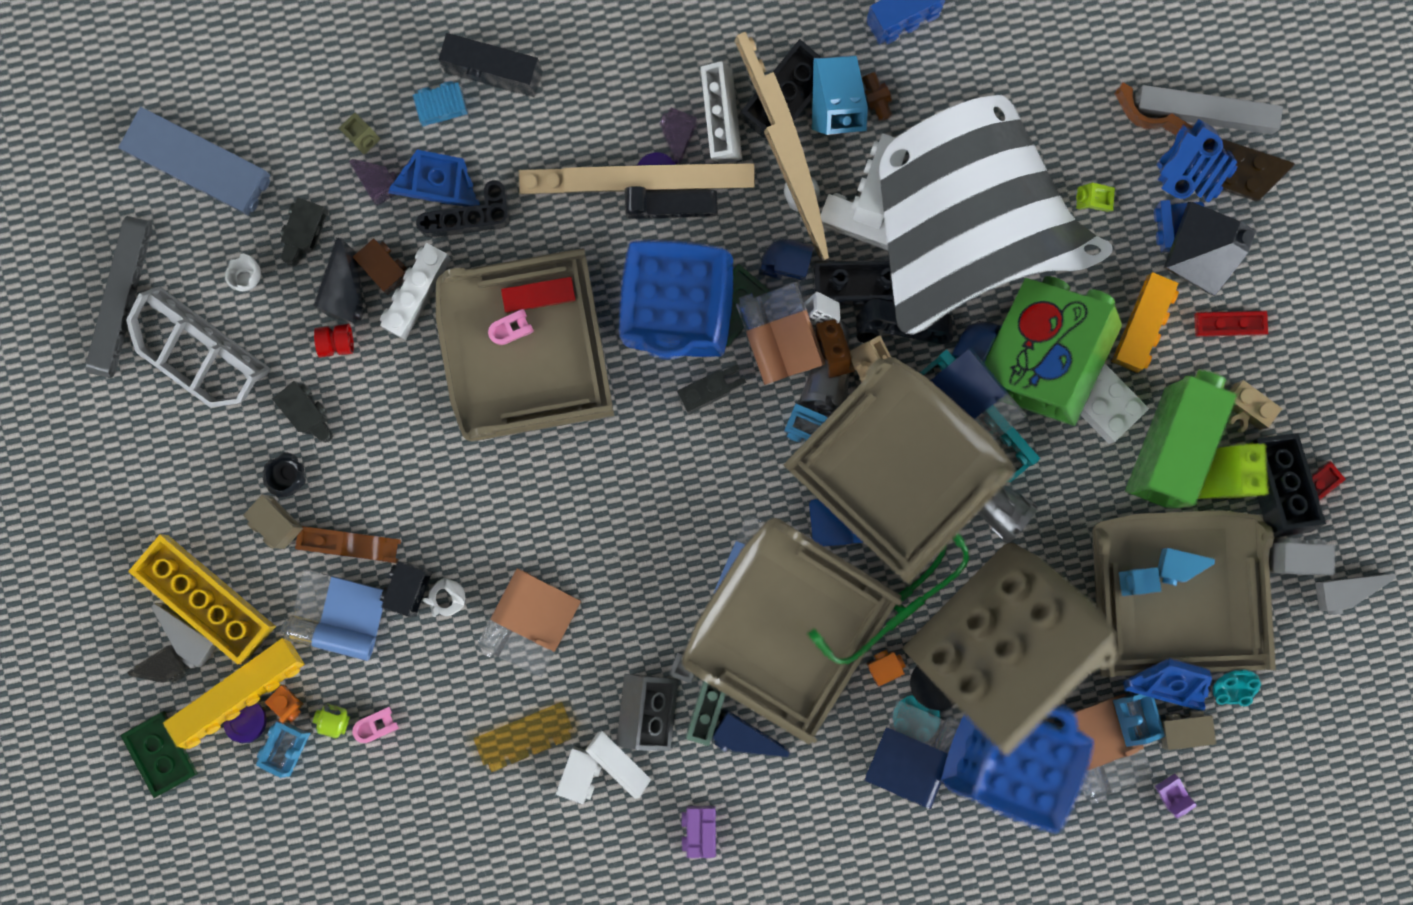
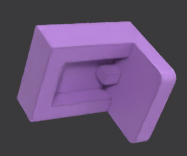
(1175, 796)

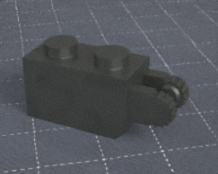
(302, 230)
(708, 389)
(303, 411)

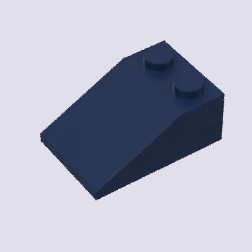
(742, 737)

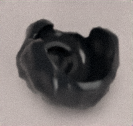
(283, 475)

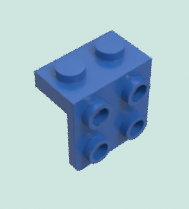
(1168, 220)
(828, 528)

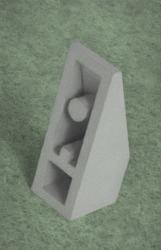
(1347, 593)
(184, 637)

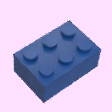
(894, 17)

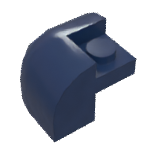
(786, 259)
(979, 337)

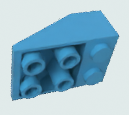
(838, 96)

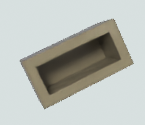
(272, 522)
(1188, 731)

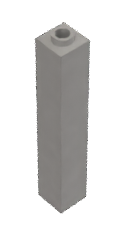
(1210, 109)

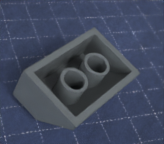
(647, 712)

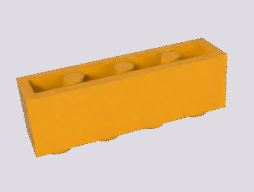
(1145, 322)

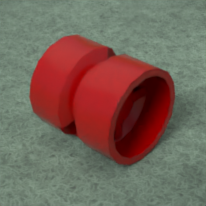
(329, 340)

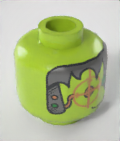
(331, 720)

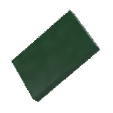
(743, 285)
(157, 756)

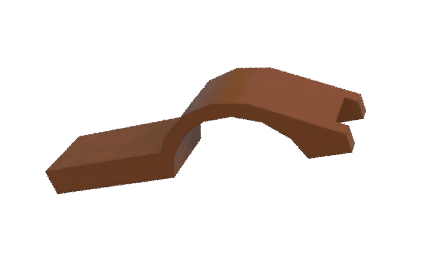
(1170, 123)
(347, 544)

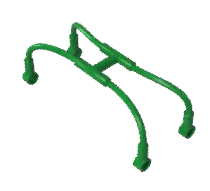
(903, 612)

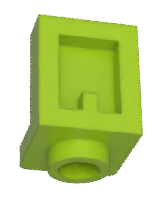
(1095, 197)

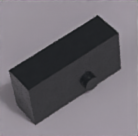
(490, 65)
(796, 83)
(1291, 496)

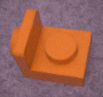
(284, 704)

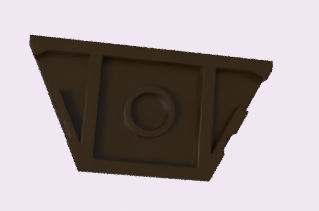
(1255, 172)

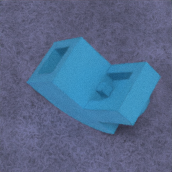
(1140, 581)

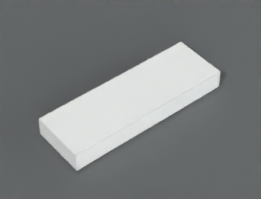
(618, 765)

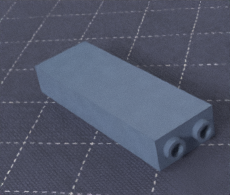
(195, 161)

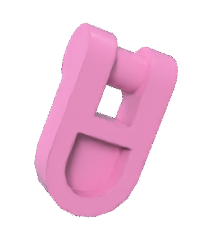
(501, 331)
(367, 729)

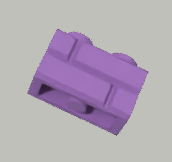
(700, 831)

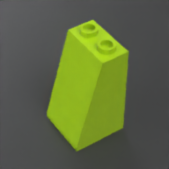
(1236, 473)

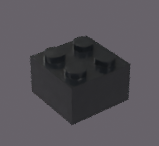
(405, 588)

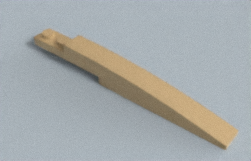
(785, 143)
(648, 176)

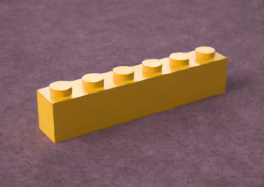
(233, 694)

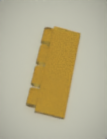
(526, 732)

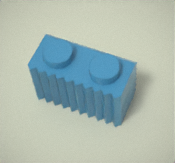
(439, 103)

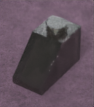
(161, 667)

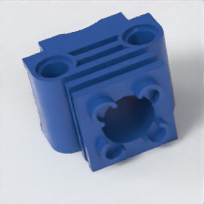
(1199, 164)

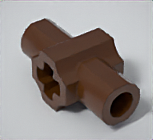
(877, 96)

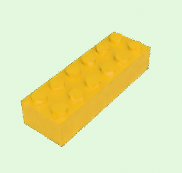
(202, 599)

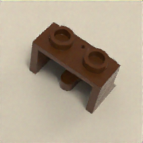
(835, 348)

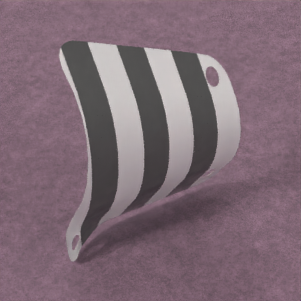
(972, 212)

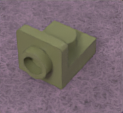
(359, 133)

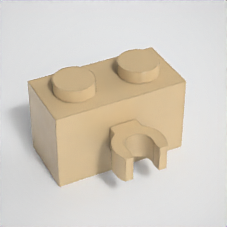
(868, 353)
(1252, 407)

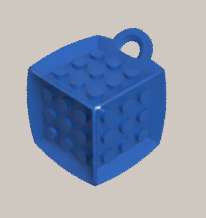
(676, 298)
(1031, 783)

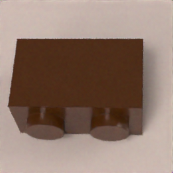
(380, 266)

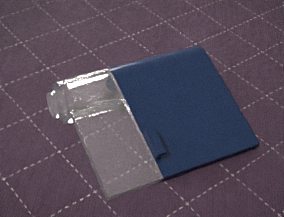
(979, 394)
(912, 754)

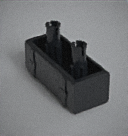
(853, 281)

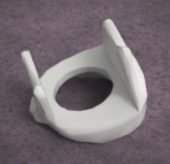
(456, 592)

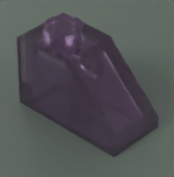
(677, 132)
(375, 180)

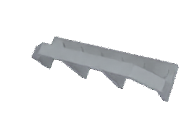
(206, 333)

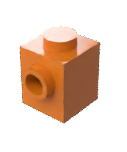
(886, 667)

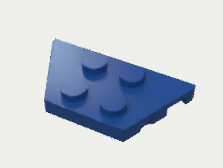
(435, 179)
(1173, 683)

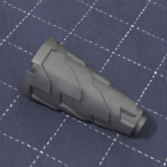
(823, 391)
(1008, 513)

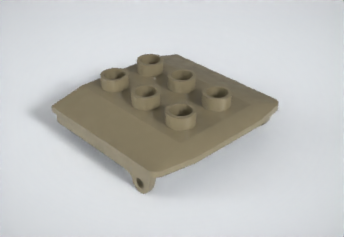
(534, 381)
(901, 466)
(1211, 620)
(757, 622)
(1012, 644)

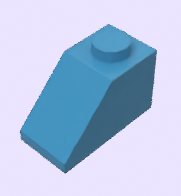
(1181, 566)

